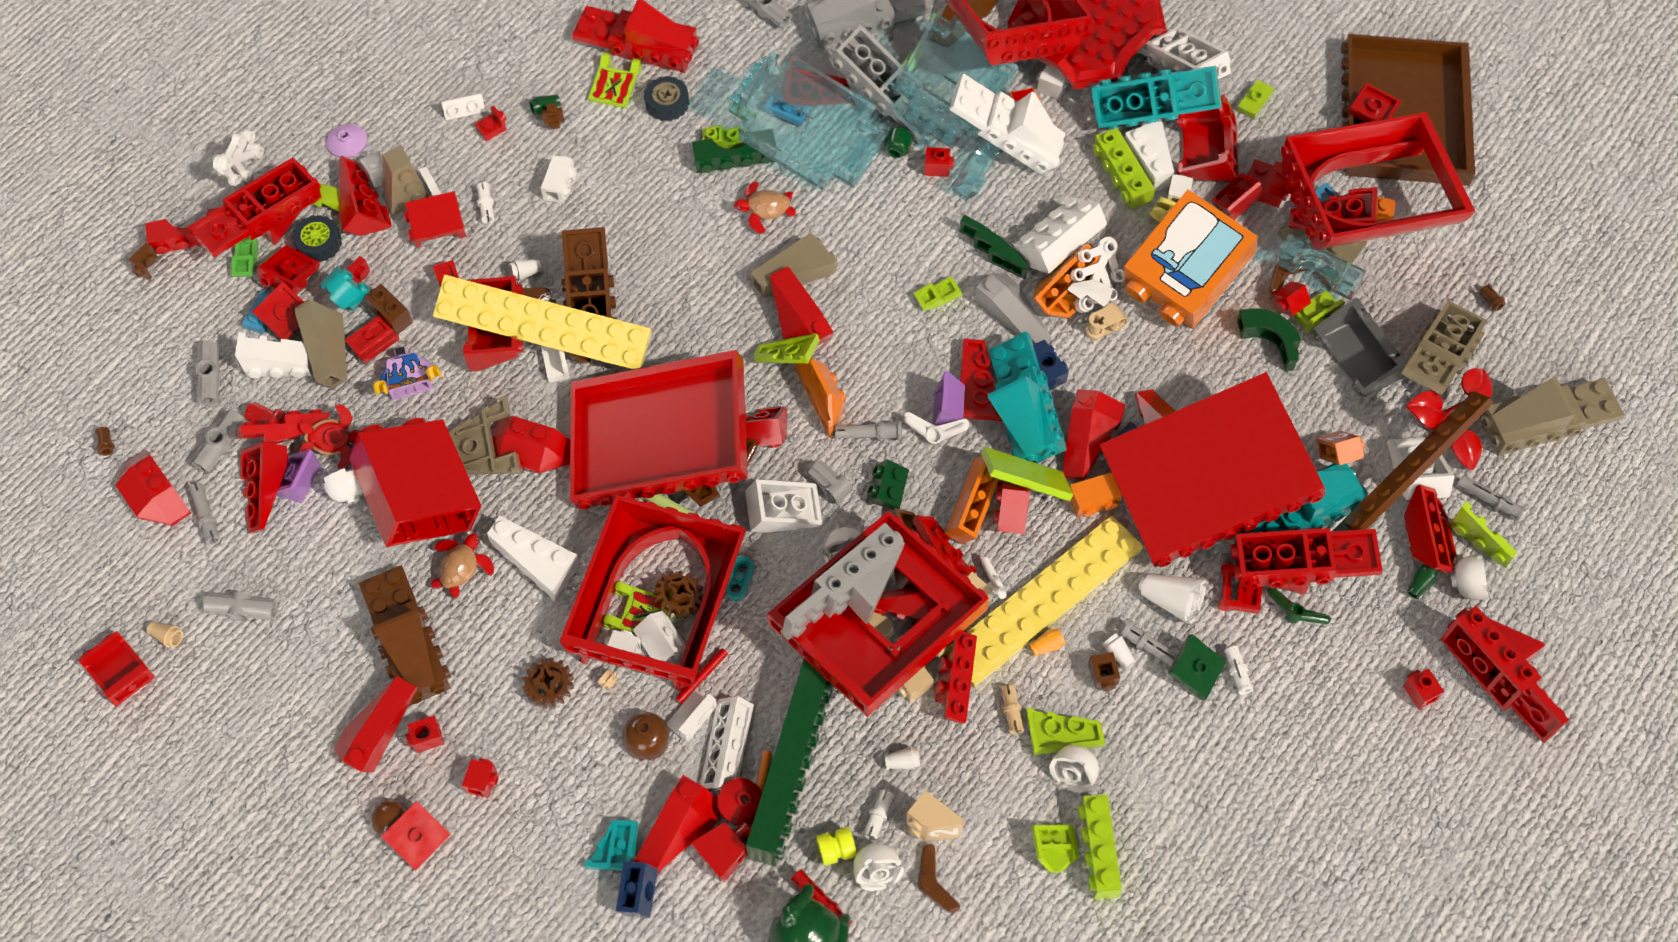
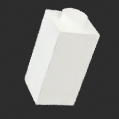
(558, 179)

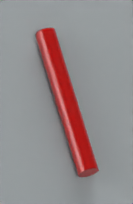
(702, 675)

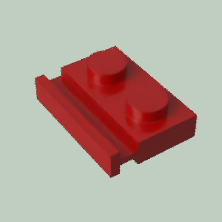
(372, 339)

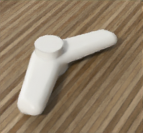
(934, 433)
(995, 582)

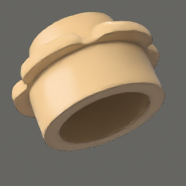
(608, 679)

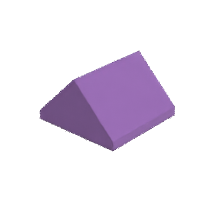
(948, 400)
(299, 476)

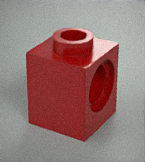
(433, 738)

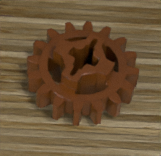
(678, 594)
(560, 679)

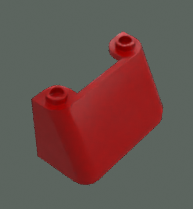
(1209, 144)
(488, 348)

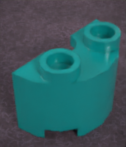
(343, 289)

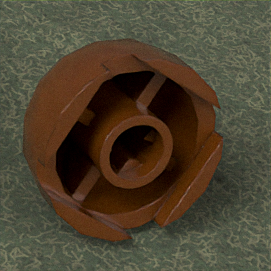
(646, 736)

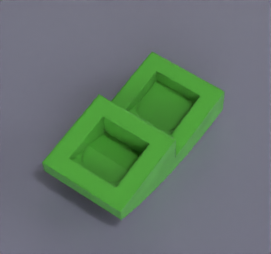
(245, 258)

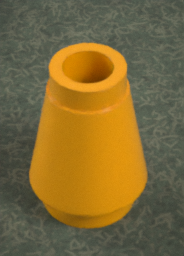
(1047, 642)

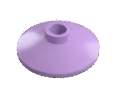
(349, 146)

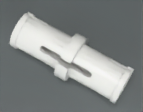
(485, 202)
(1242, 682)
(878, 815)

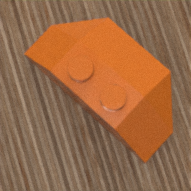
(1052, 291)
(822, 392)

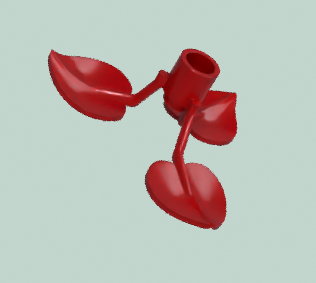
(1429, 412)

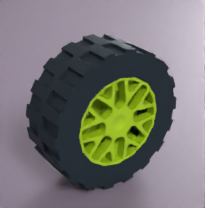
(311, 229)

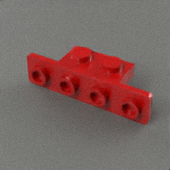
(956, 677)

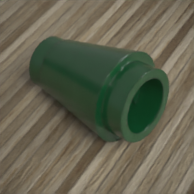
(539, 103)
(1422, 580)

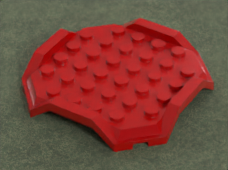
(1112, 39)

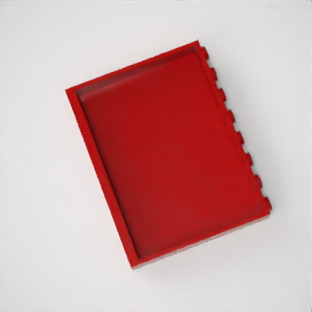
(658, 430)
(1212, 470)

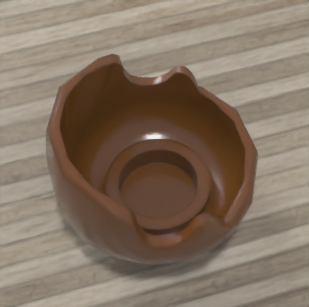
(386, 814)

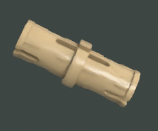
(1012, 709)

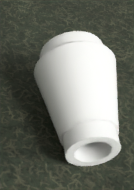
(524, 268)
(1120, 649)
(903, 759)

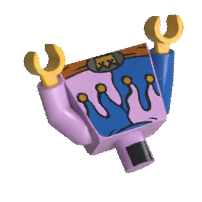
(406, 375)

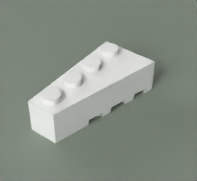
(535, 556)

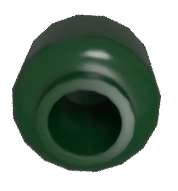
(898, 142)

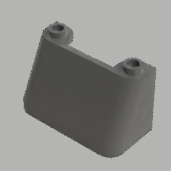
(1361, 348)

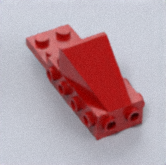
(639, 35)
(259, 208)
(1304, 557)
(1507, 657)

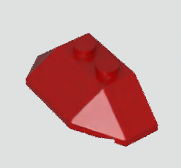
(537, 445)
(150, 492)
(1430, 530)

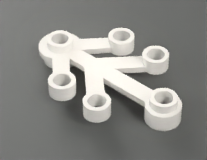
(224, 162)
(1098, 270)

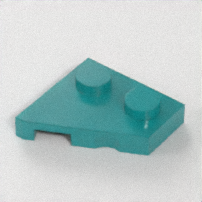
(615, 846)

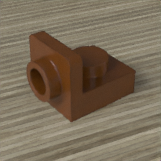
(141, 260)

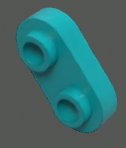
(740, 579)

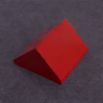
(1238, 196)

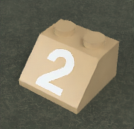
(933, 820)

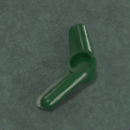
(1295, 611)

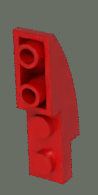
(286, 431)

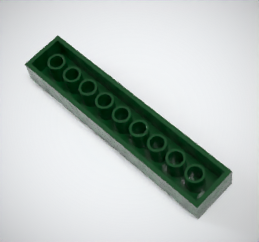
(788, 767)

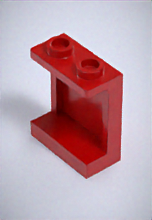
(434, 218)
(116, 668)

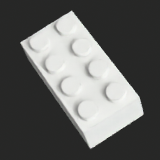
(1060, 234)

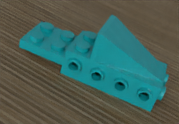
(1155, 96)
(1025, 401)
(1341, 498)

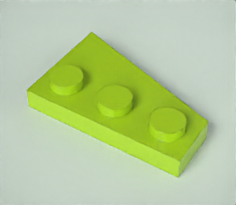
(1482, 538)

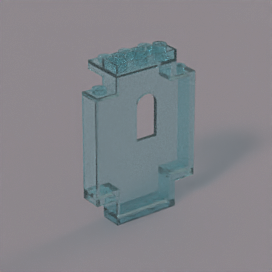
(946, 53)
(835, 140)

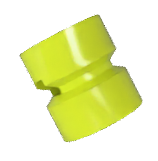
(836, 846)

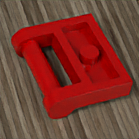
(1247, 599)

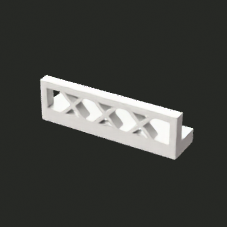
(731, 743)

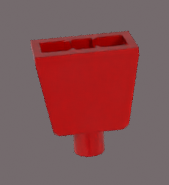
(723, 848)

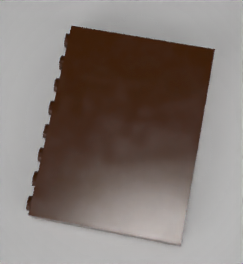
(1426, 78)

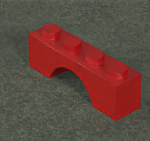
(168, 238)

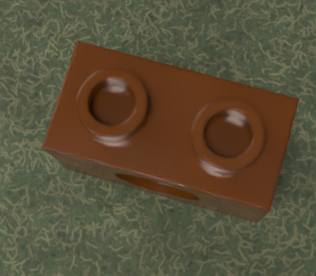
(386, 305)

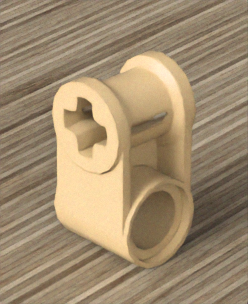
(1105, 321)

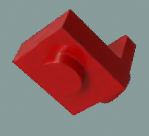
(446, 268)

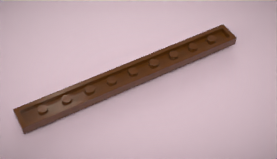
(1416, 463)

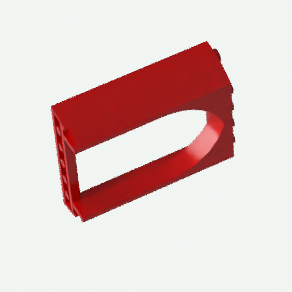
(1059, 32)
(1318, 153)
(627, 532)

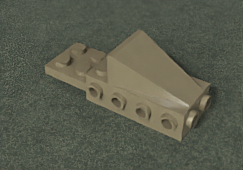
(1444, 347)
(1549, 414)

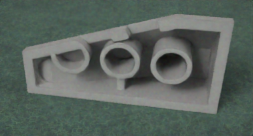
(1010, 306)

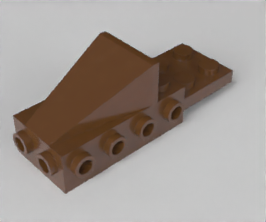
(587, 275)
(404, 634)

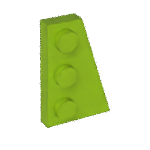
(788, 350)
(1054, 732)

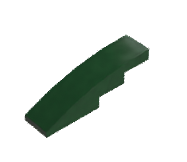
(999, 250)

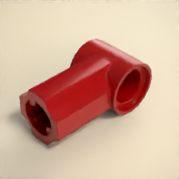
(260, 414)

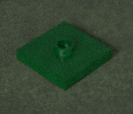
(1197, 667)

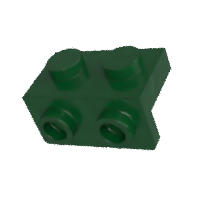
(887, 484)

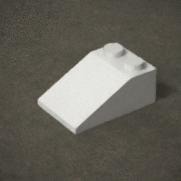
(1436, 476)
(782, 506)

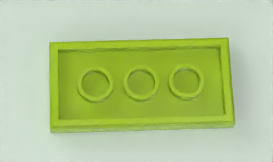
(1026, 474)

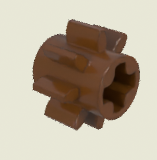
(553, 116)

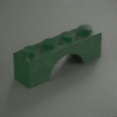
(712, 157)

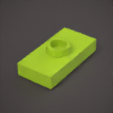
(1255, 99)

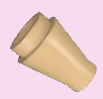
(166, 634)

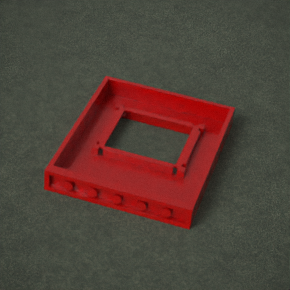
(859, 656)

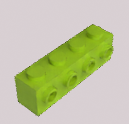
(1123, 168)
(1100, 845)

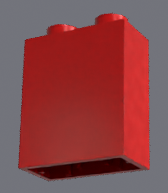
(414, 481)

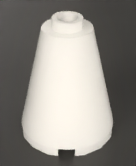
(1174, 594)

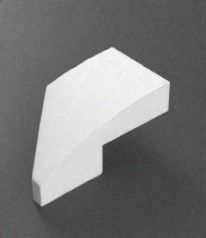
(1096, 290)

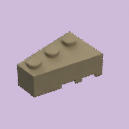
(400, 180)

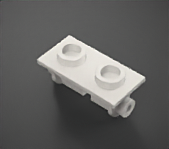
(463, 106)

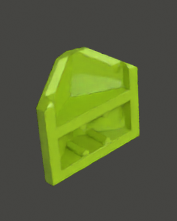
(1055, 846)

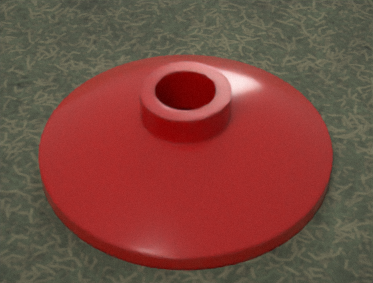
(730, 804)

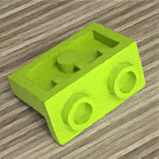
(1320, 308)

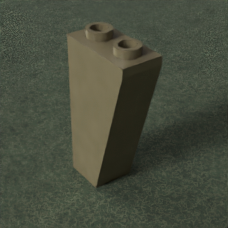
(805, 258)
(324, 342)

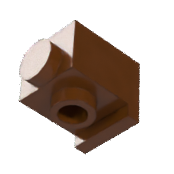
(1105, 664)

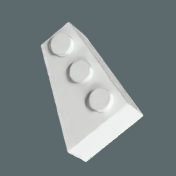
(1152, 153)
(272, 358)

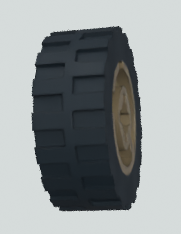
(666, 98)

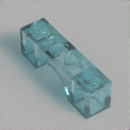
(972, 175)
(1342, 275)

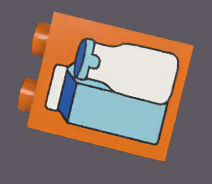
(1189, 260)

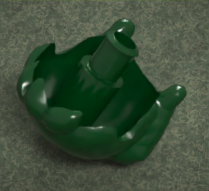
(808, 921)

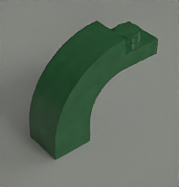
(1273, 327)

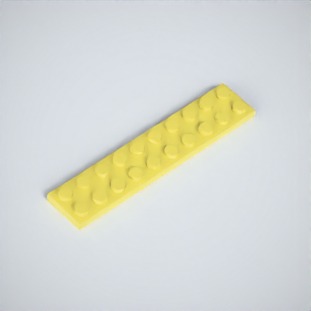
(542, 323)
(1050, 595)

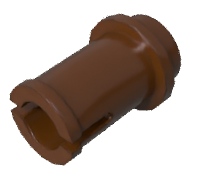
(1492, 297)
(105, 445)

